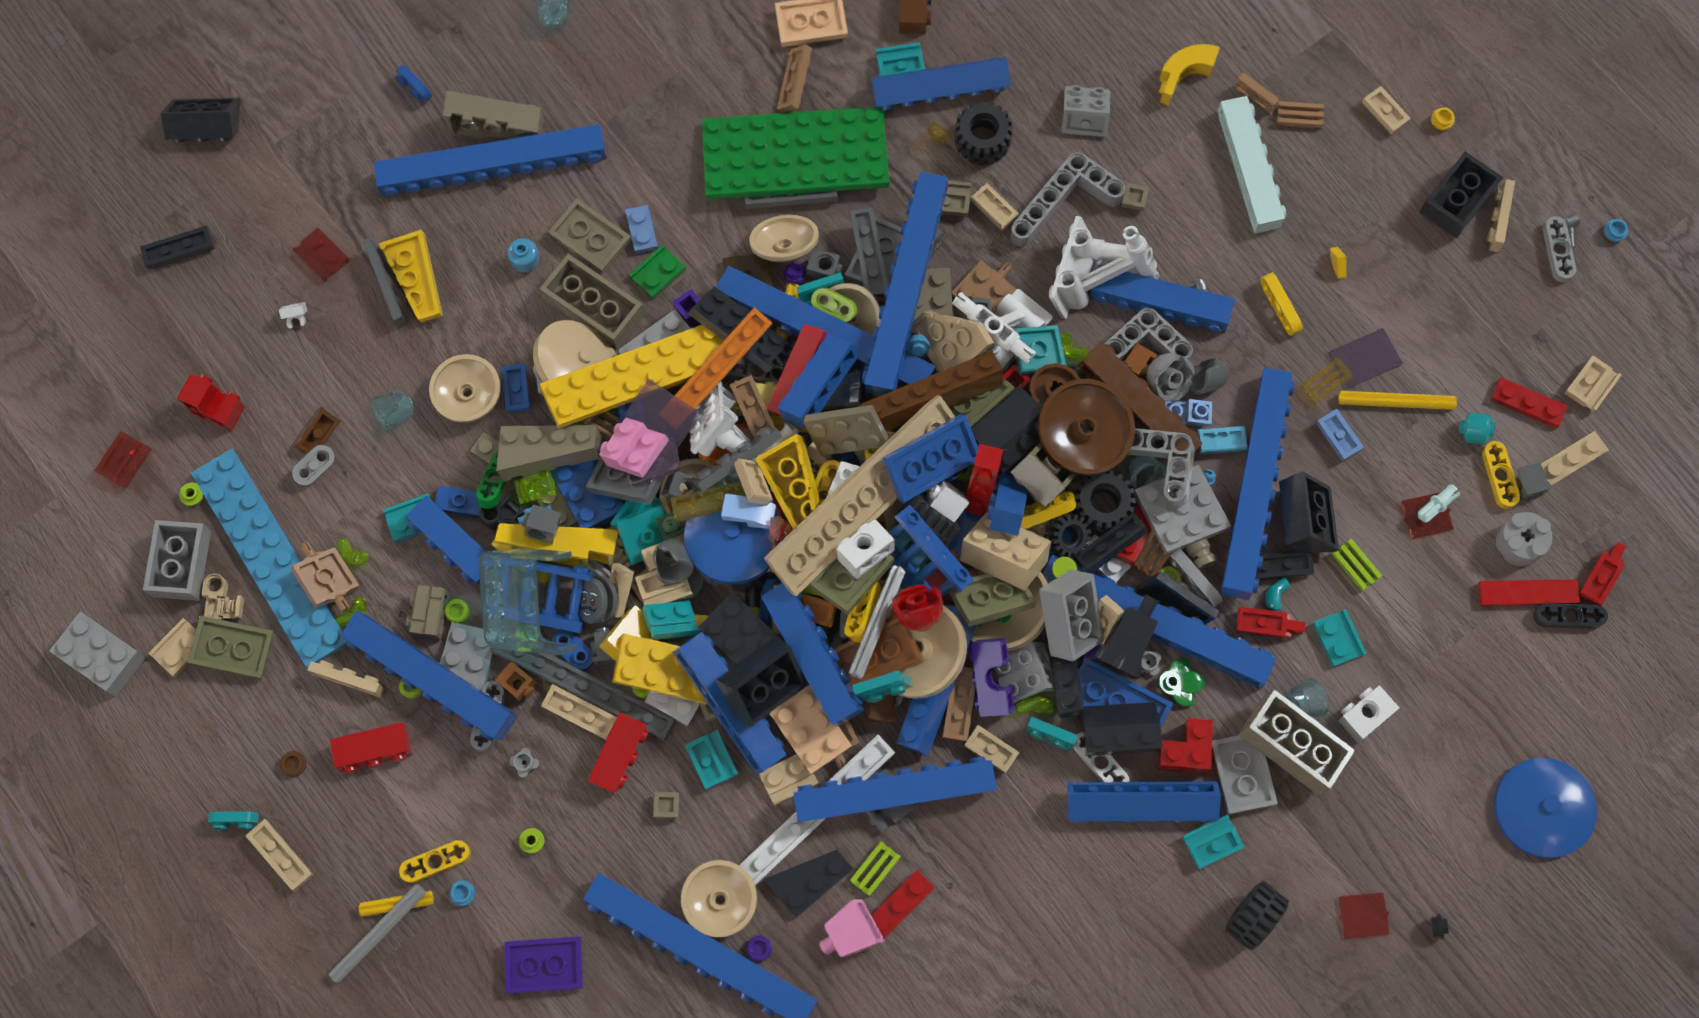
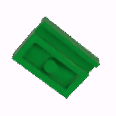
(657, 272)

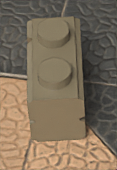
(427, 612)

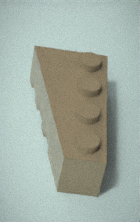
(490, 118)
(545, 448)

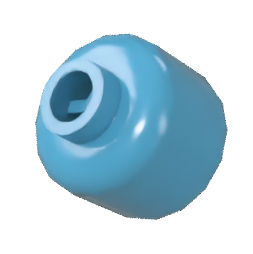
(523, 255)

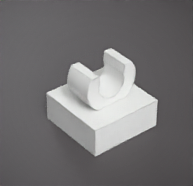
(293, 311)

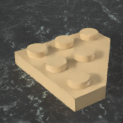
(951, 338)

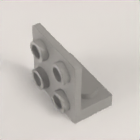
(1086, 111)
(1027, 671)

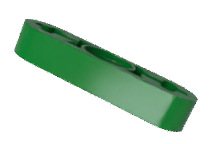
(485, 485)

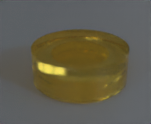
(938, 132)

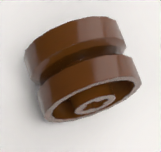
(1049, 379)

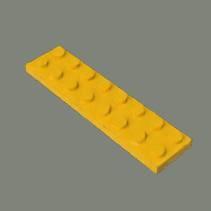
(623, 376)

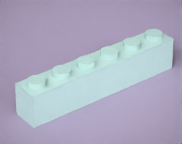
(1251, 164)

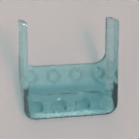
(511, 600)

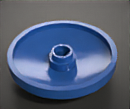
(727, 549)
(1545, 808)

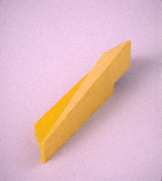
(583, 542)

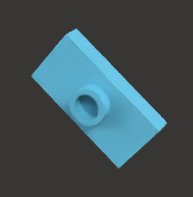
(1222, 440)

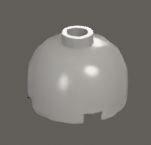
(1170, 376)

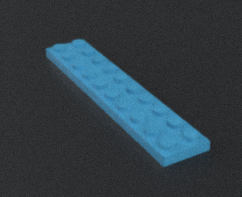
(268, 556)

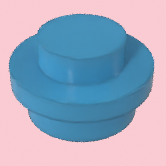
(1616, 230)
(918, 345)
(462, 893)

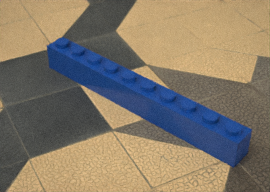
(490, 160)
(906, 284)
(792, 314)
(1256, 484)
(1190, 634)
(698, 949)

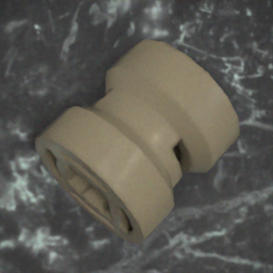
(1201, 554)

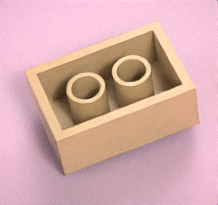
(1005, 555)

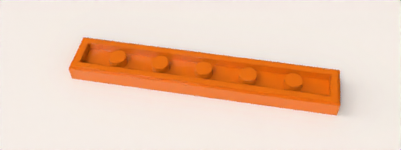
(724, 358)

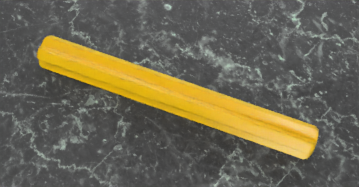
(1397, 400)

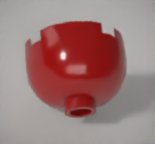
(918, 607)

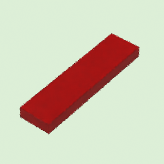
(802, 352)
(1528, 592)

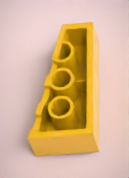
(791, 478)

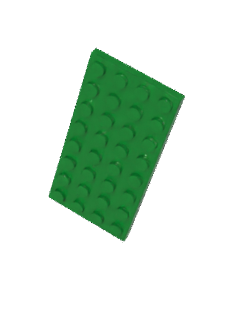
(795, 153)

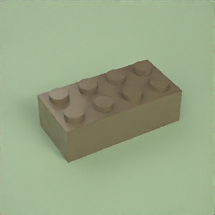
(935, 296)
(592, 300)
(1296, 742)

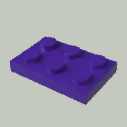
(543, 965)

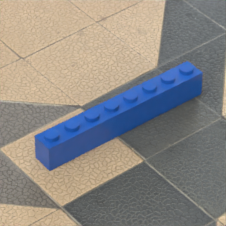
(429, 676)
(894, 790)

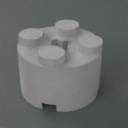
(1522, 527)

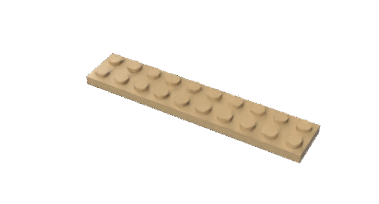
(855, 502)

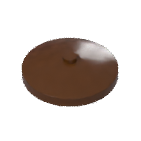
(1086, 427)

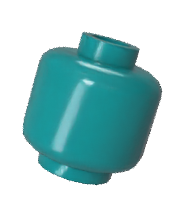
(1477, 428)

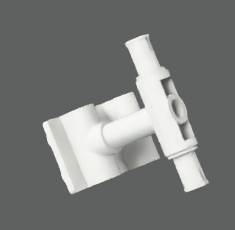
(1084, 253)
(1012, 312)
(718, 427)

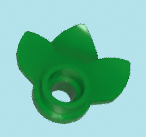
(1184, 680)

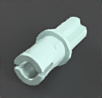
(1438, 503)

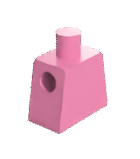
(851, 930)

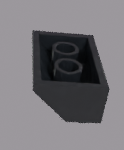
(201, 119)
(1010, 427)
(1308, 514)
(1121, 729)

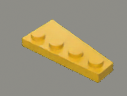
(413, 268)

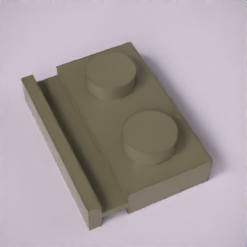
(957, 199)

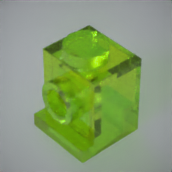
(535, 487)

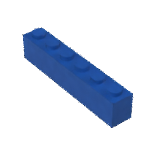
(940, 82)
(1167, 299)
(813, 654)
(703, 668)
(926, 713)
(1143, 801)

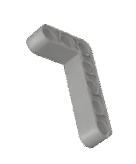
(1060, 193)
(1147, 333)
(1175, 458)

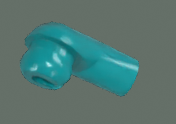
(1273, 594)

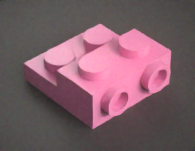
(632, 447)

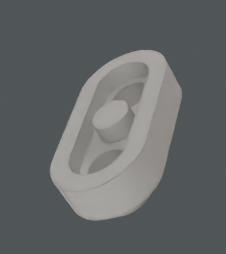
(313, 465)

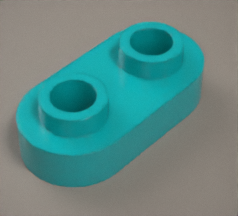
(244, 820)

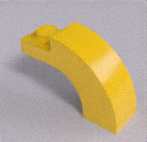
(1187, 61)

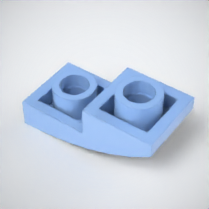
(1192, 412)
(741, 510)

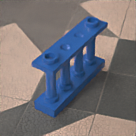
(927, 541)
(570, 621)

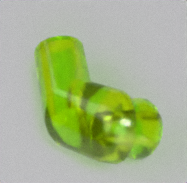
(1070, 349)
(350, 555)
(359, 604)
(1036, 704)

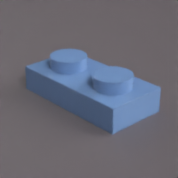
(641, 229)
(1339, 435)

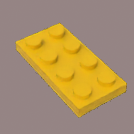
(653, 668)

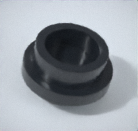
(1439, 926)

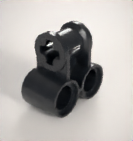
(507, 511)

